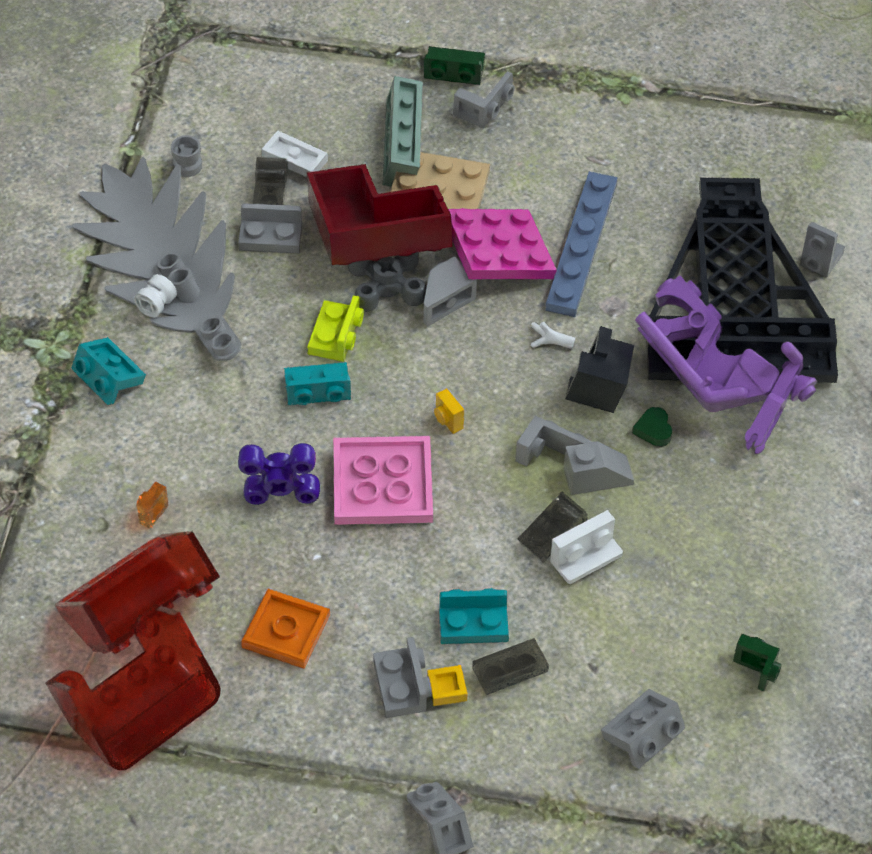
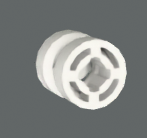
(155, 295)

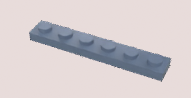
(581, 244)

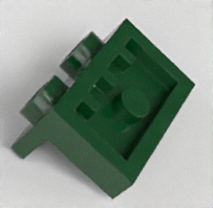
(454, 65)

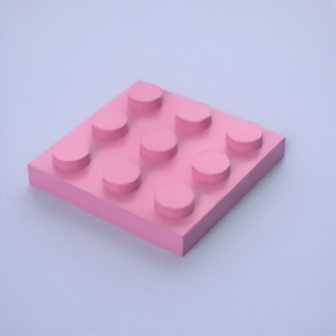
(382, 480)

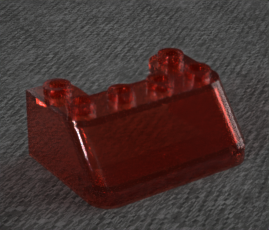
(154, 573)
(143, 699)

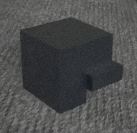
(601, 373)

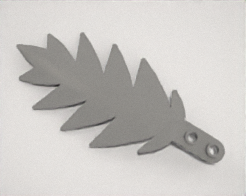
(165, 250)

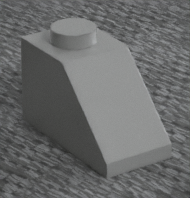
(447, 290)
(595, 468)

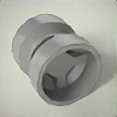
(186, 154)

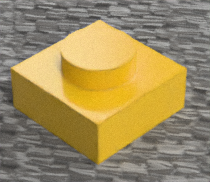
(449, 411)
(447, 685)

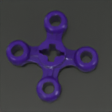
(279, 473)

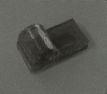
(270, 180)
(555, 520)

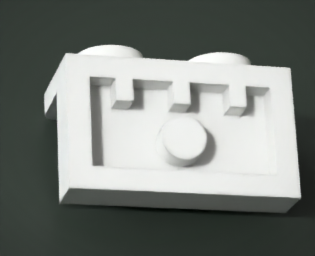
(585, 548)

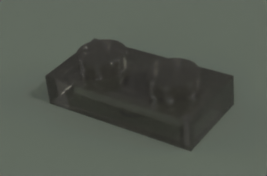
(510, 666)

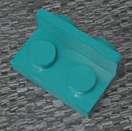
(106, 368)
(317, 383)
(473, 616)

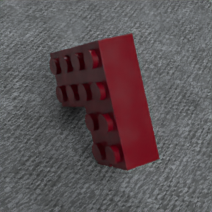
(370, 225)

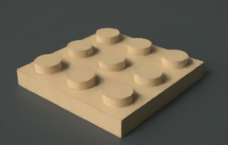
(459, 180)

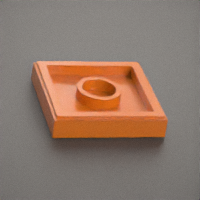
(285, 628)

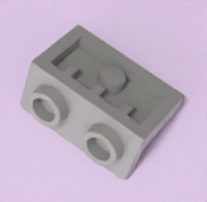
(270, 228)
(401, 680)
(645, 727)

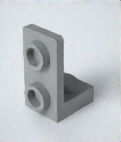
(480, 110)
(821, 250)
(541, 434)
(444, 817)

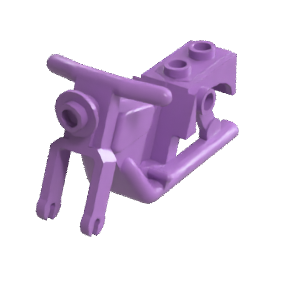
(722, 379)

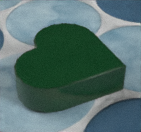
(654, 427)

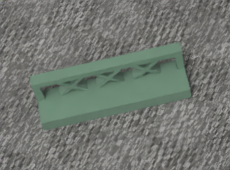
(402, 128)

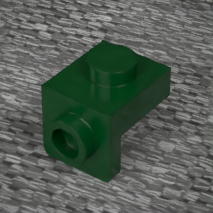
(758, 656)

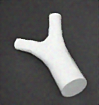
(551, 337)

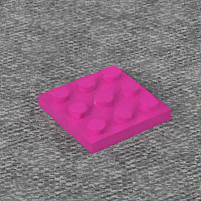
(500, 244)

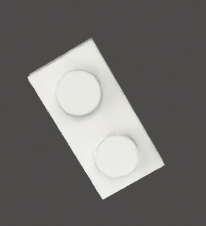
(300, 155)

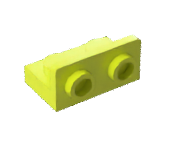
(335, 329)

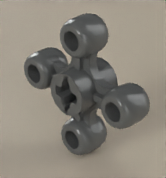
(388, 281)

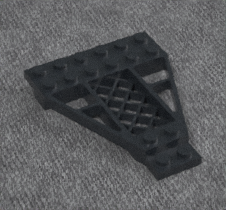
(735, 212)

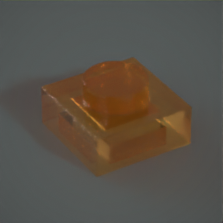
(152, 504)

